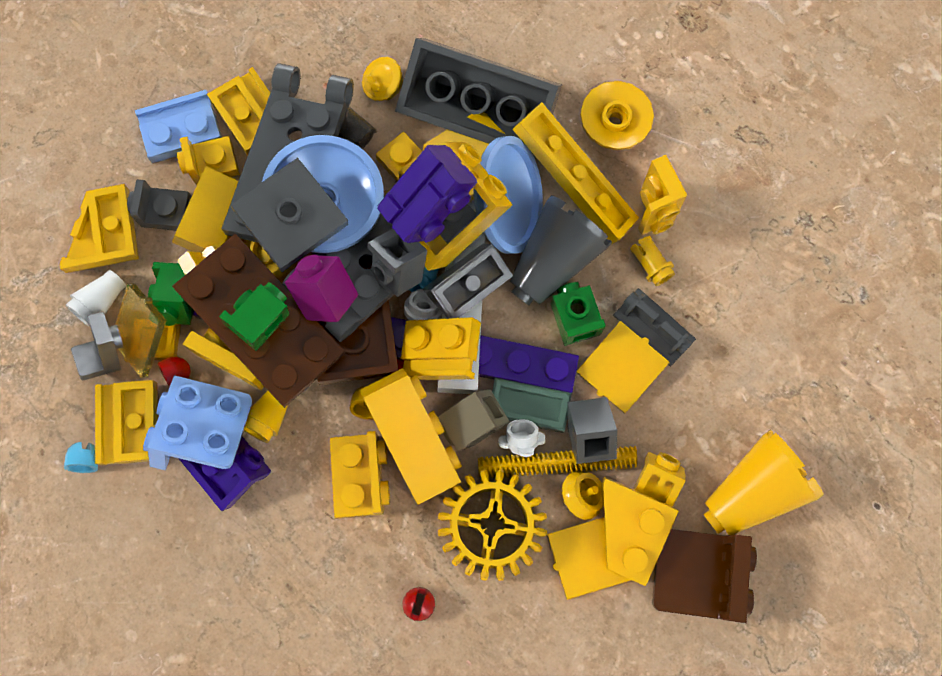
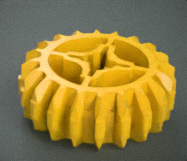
(458, 519)

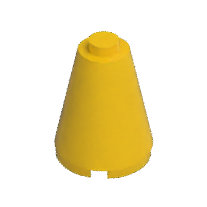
(761, 487)

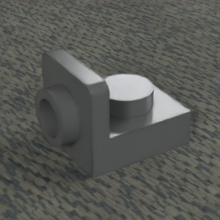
(157, 206)

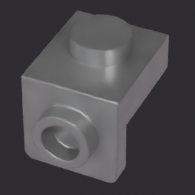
(100, 355)

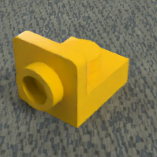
(215, 154)
(398, 155)
(661, 478)

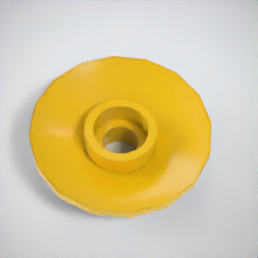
(619, 101)

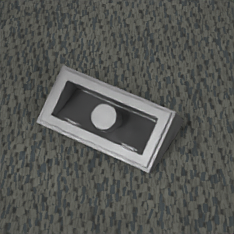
(468, 281)

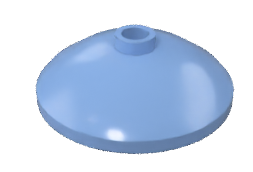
(518, 171)
(347, 178)

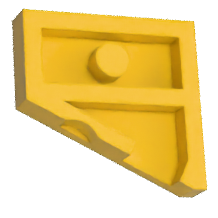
(102, 232)
(634, 530)

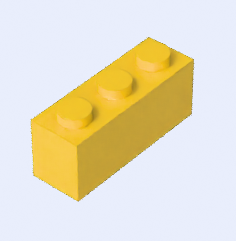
(412, 435)

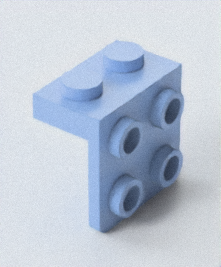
(197, 424)

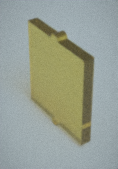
(139, 329)

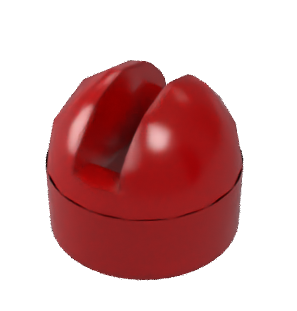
(174, 366)
(409, 602)

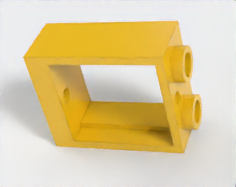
(490, 190)

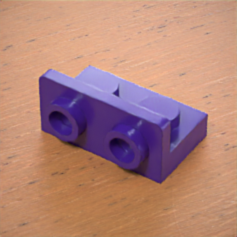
(229, 484)

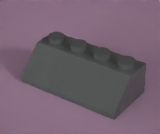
(450, 84)

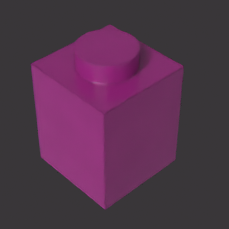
(321, 288)

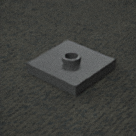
(289, 214)

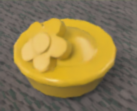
(382, 79)
(583, 494)

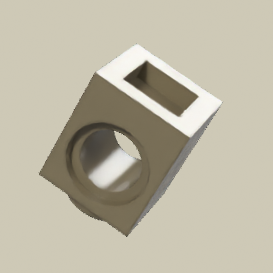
(473, 419)

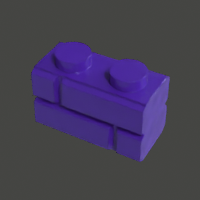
(427, 194)

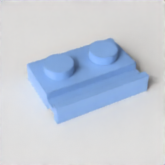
(170, 120)

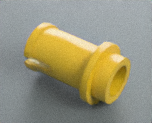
(652, 261)

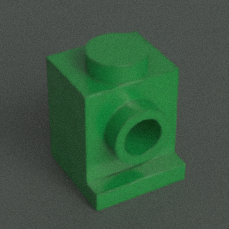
(164, 296)
(257, 314)
(575, 326)

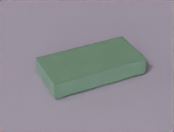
(537, 404)

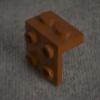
(705, 575)

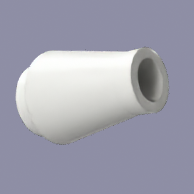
(96, 296)

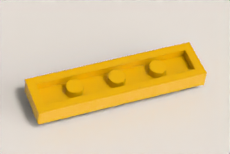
(575, 172)

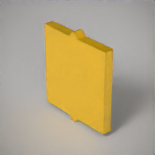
(622, 367)
(582, 559)

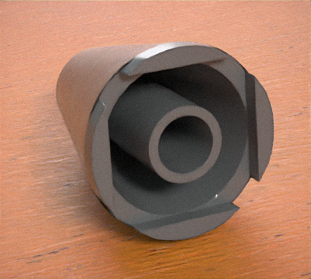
(556, 251)

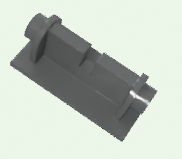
(651, 321)

